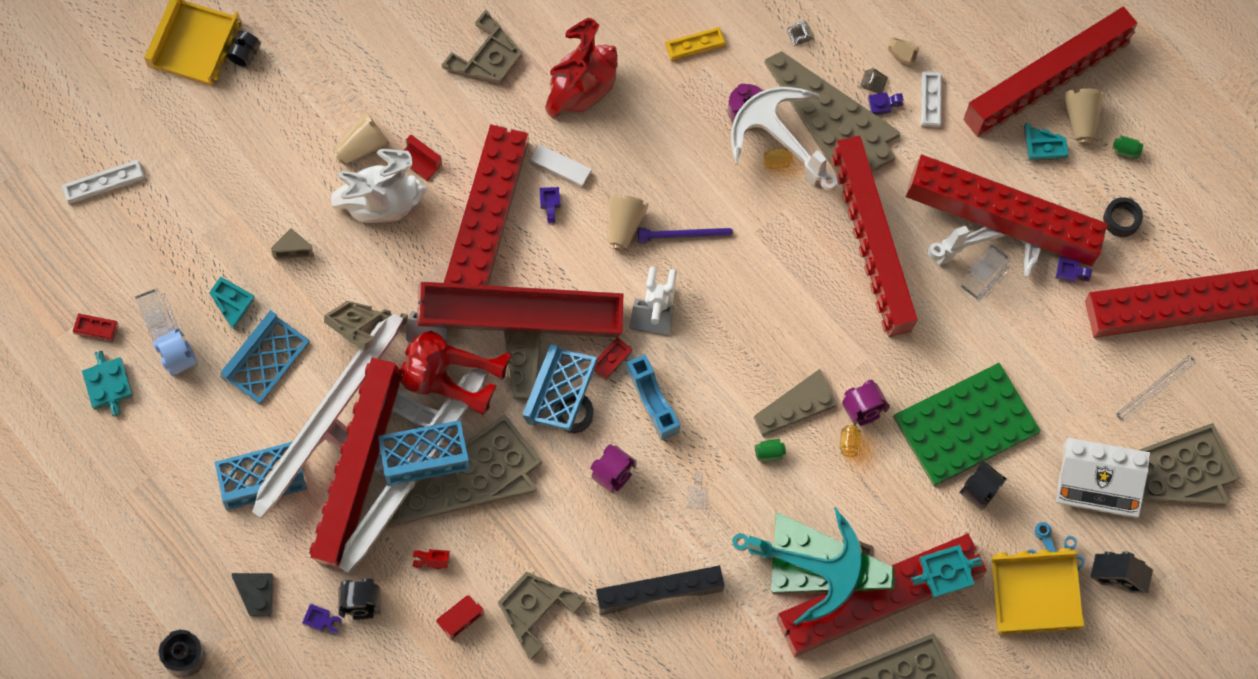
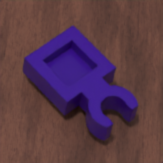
(318, 618)

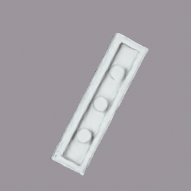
(103, 182)

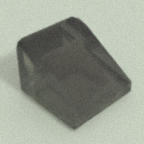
(800, 33)
(874, 81)

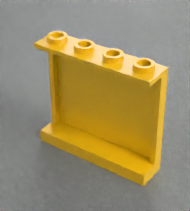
(192, 41)
(1037, 592)

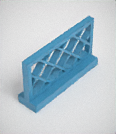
(253, 343)
(543, 384)
(430, 467)
(247, 494)

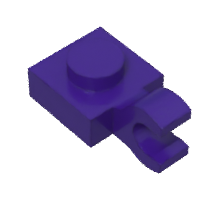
(882, 104)
(550, 200)
(1069, 270)

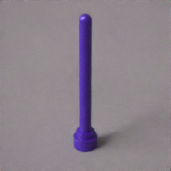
(646, 235)

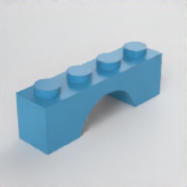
(646, 385)

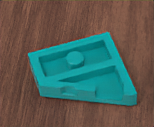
(1044, 144)
(231, 300)

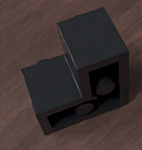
(1122, 570)

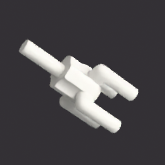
(658, 295)

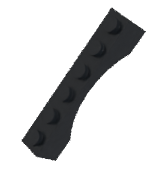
(631, 594)

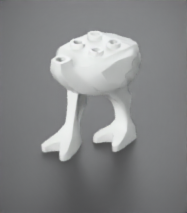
(380, 191)

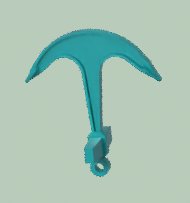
(840, 572)

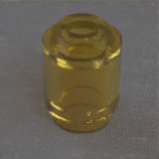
(778, 158)
(850, 440)

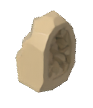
(903, 50)

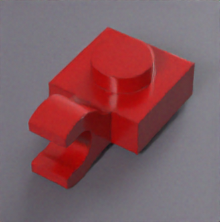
(434, 558)

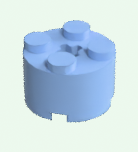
(175, 352)

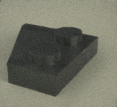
(255, 592)

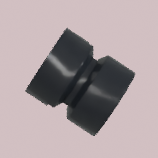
(243, 49)

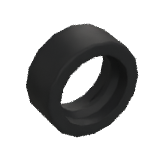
(1128, 204)
(581, 426)

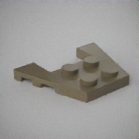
(492, 59)
(354, 318)
(529, 602)

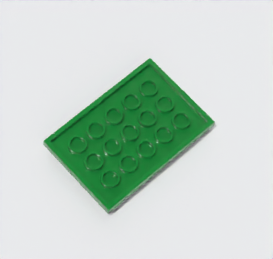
(966, 424)

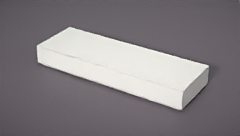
(931, 99)
(560, 165)

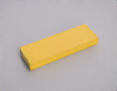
(695, 44)

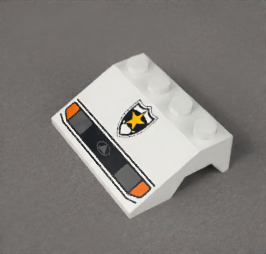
(1102, 477)

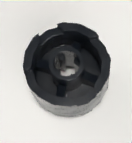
(982, 485)
(359, 599)
(173, 645)

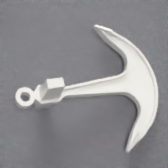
(761, 113)
(961, 238)

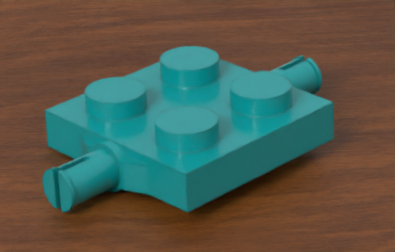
(107, 383)
(946, 571)

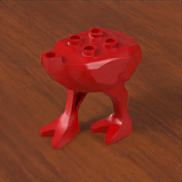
(584, 74)
(428, 365)

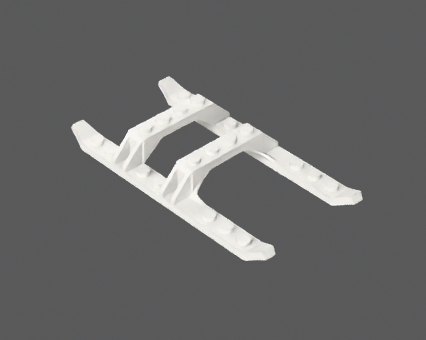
(325, 426)

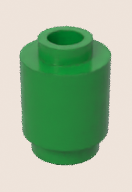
(1127, 147)
(770, 450)

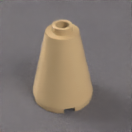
(1084, 113)
(360, 140)
(624, 219)

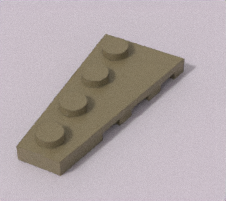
(524, 361)

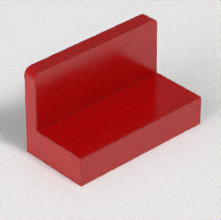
(424, 159)
(460, 617)

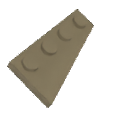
(801, 402)

